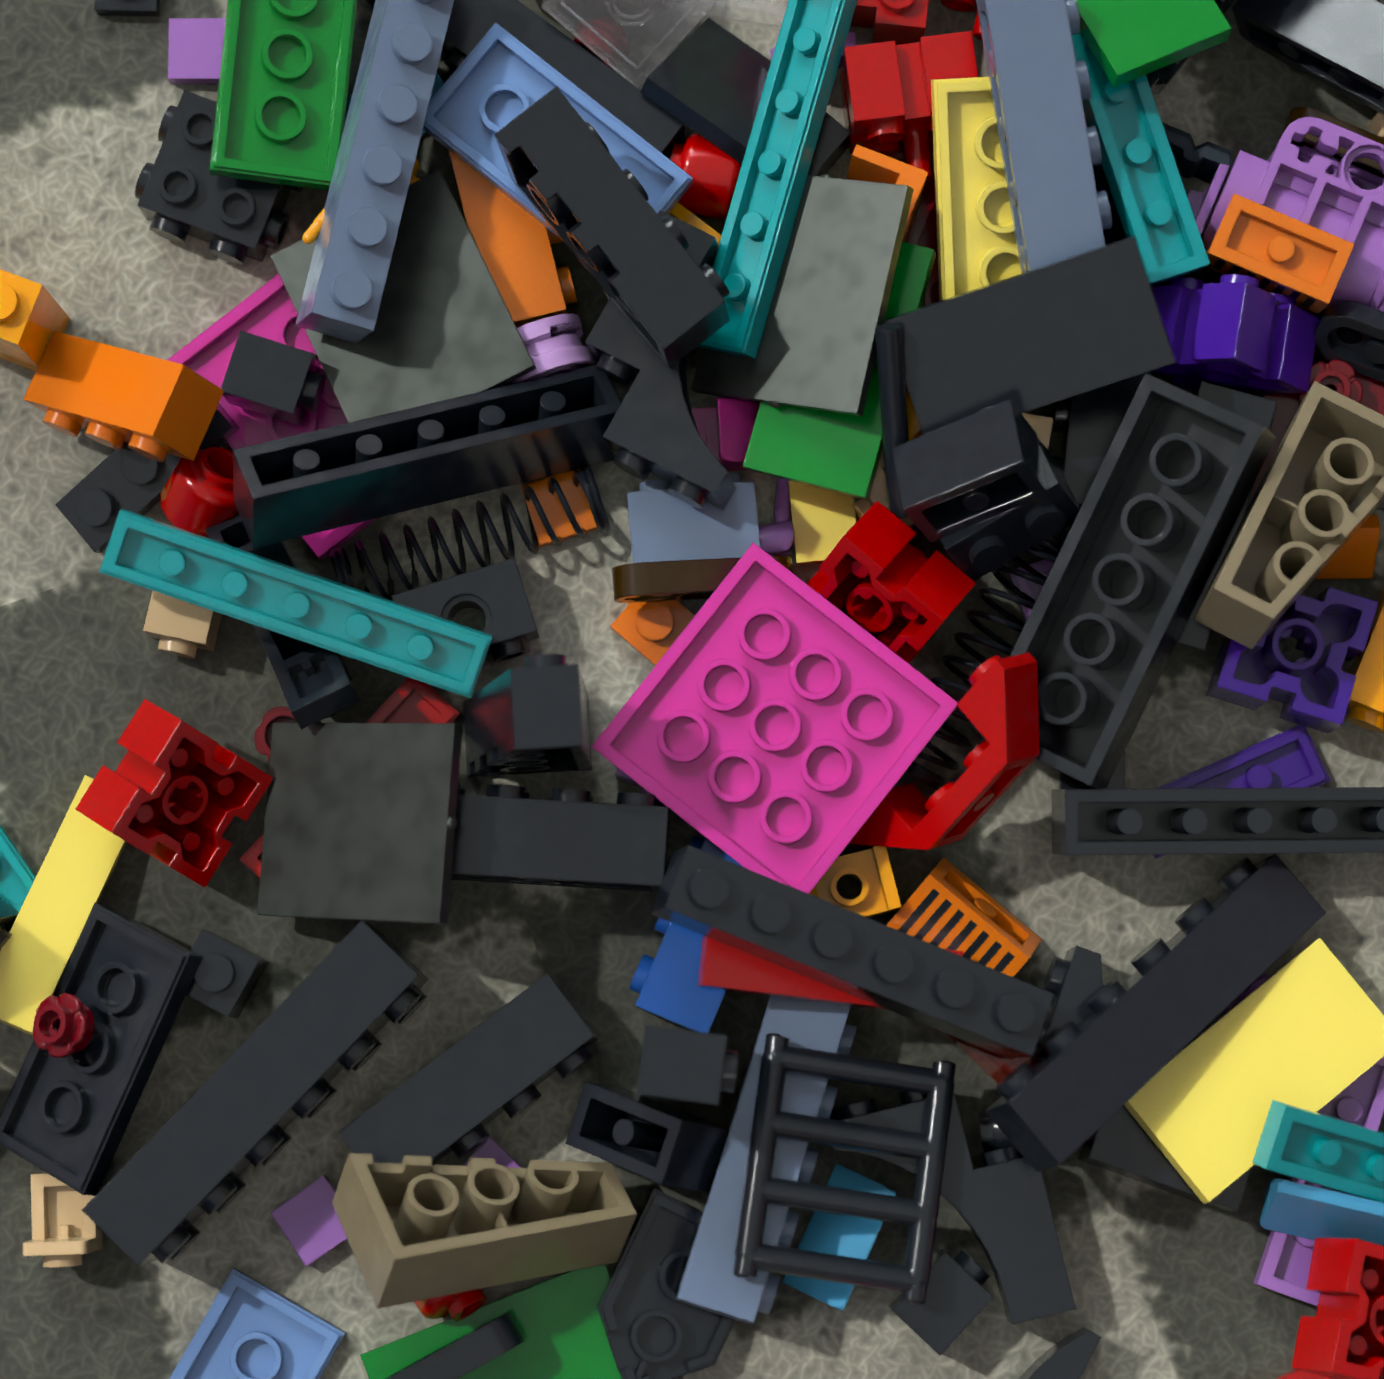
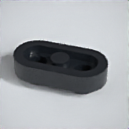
(1353, 335)

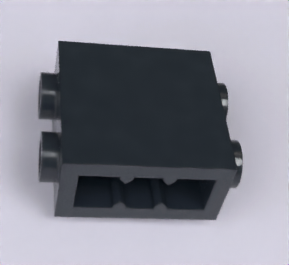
(183, 200)

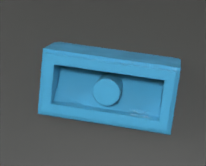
(1320, 1213)
(839, 1236)

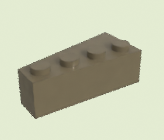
(1303, 512)
(477, 1225)

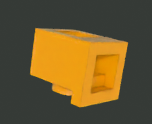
(877, 882)

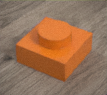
(652, 627)

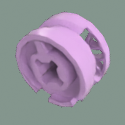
(554, 346)

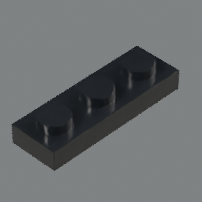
(128, 483)

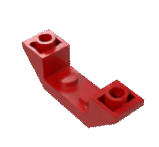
(1007, 715)

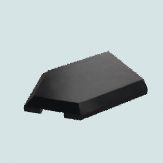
(638, 1309)

